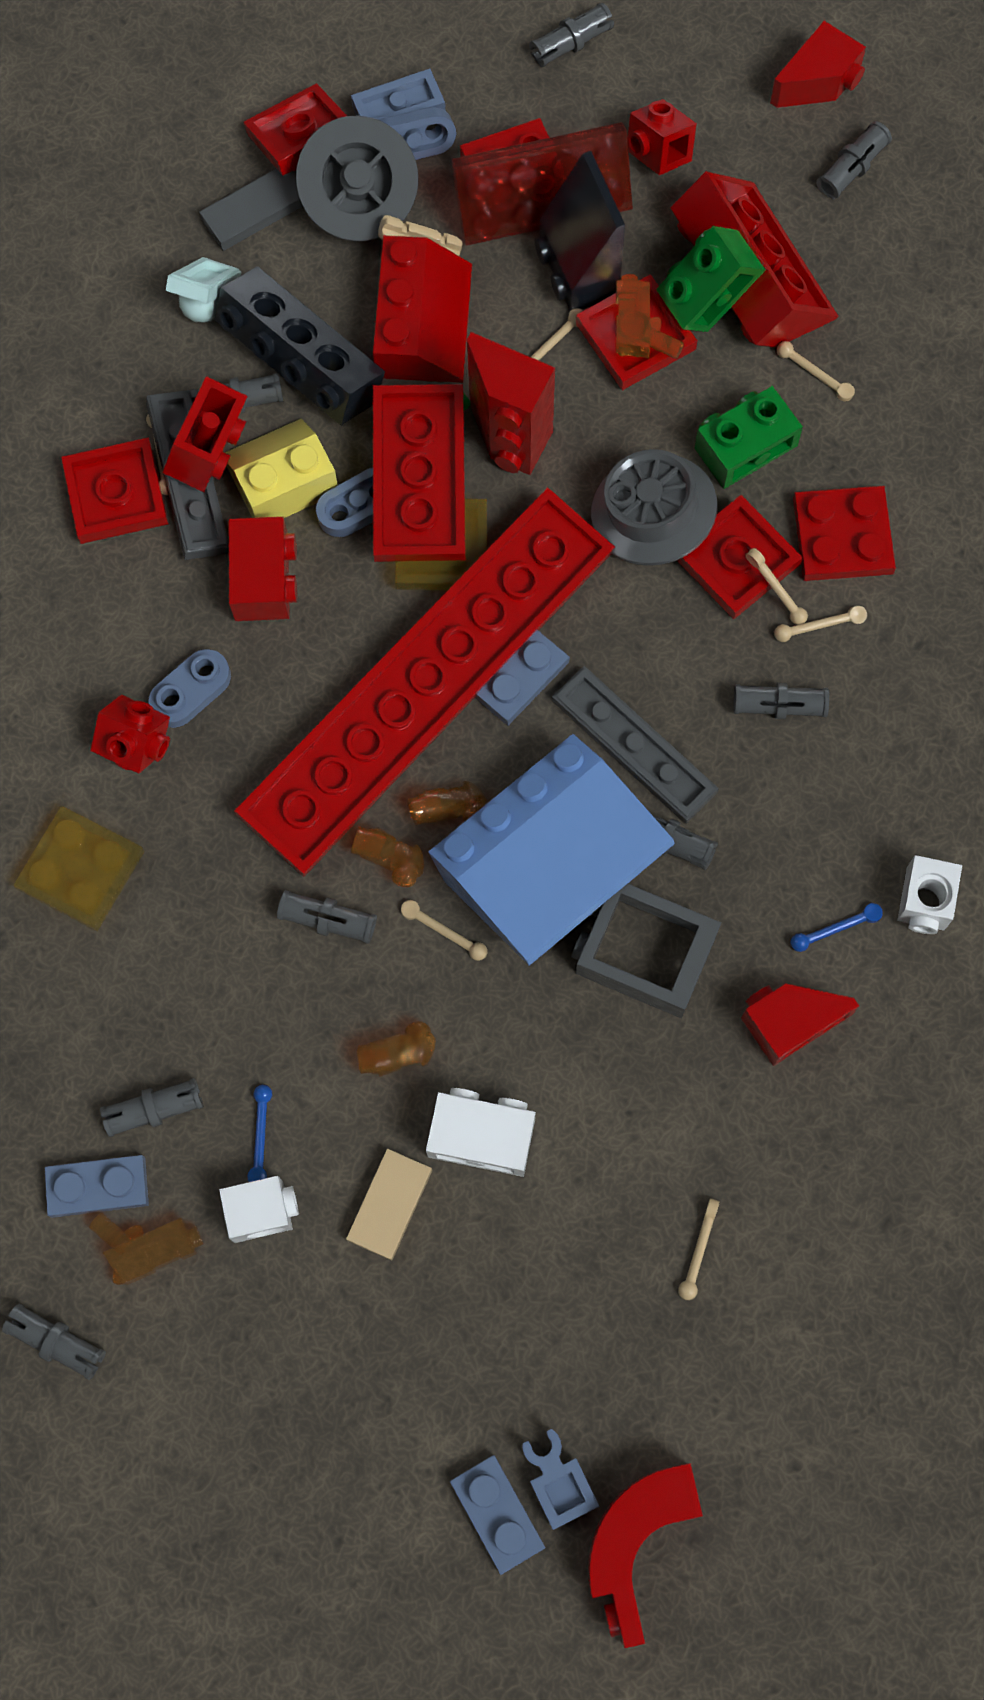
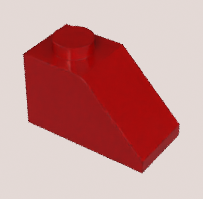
(820, 69)
(793, 1017)

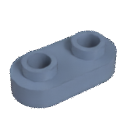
(421, 141)
(351, 497)
(192, 689)

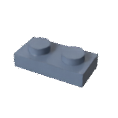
(399, 97)
(522, 677)
(96, 1186)
(497, 1514)

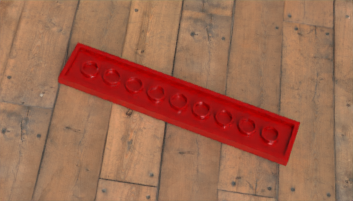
(423, 682)

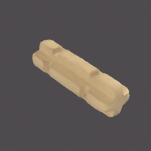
(394, 227)

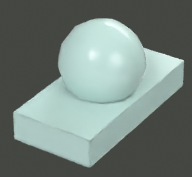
(200, 287)

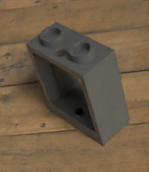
(669, 1001)

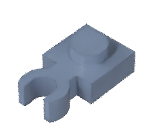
(562, 1487)

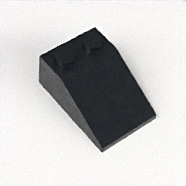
(582, 237)

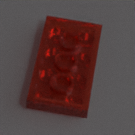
(512, 186)

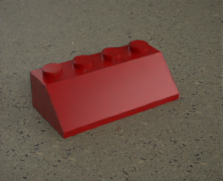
(786, 296)

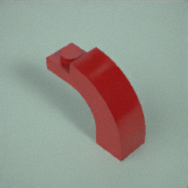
(632, 1516)

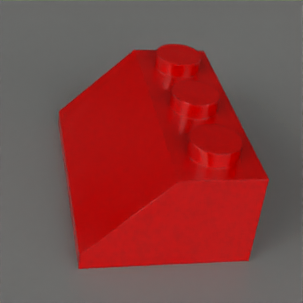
(421, 311)
(510, 402)

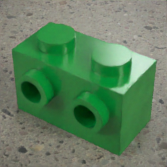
(710, 278)
(747, 436)

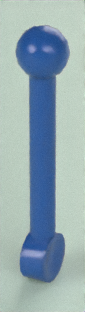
(871, 914)
(262, 1095)

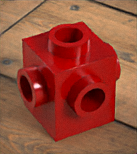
(661, 136)
(131, 734)

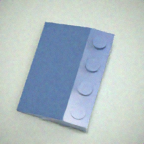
(550, 849)

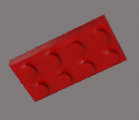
(418, 473)

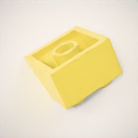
(282, 471)

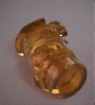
(446, 804)
(391, 854)
(397, 1051)

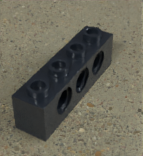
(298, 345)

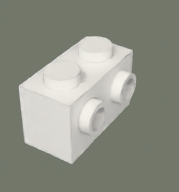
(481, 1132)

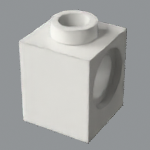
(941, 879)
(258, 1208)

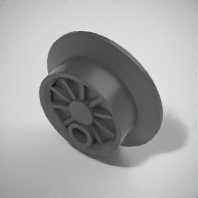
(355, 176)
(654, 507)

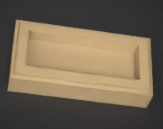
(389, 1204)

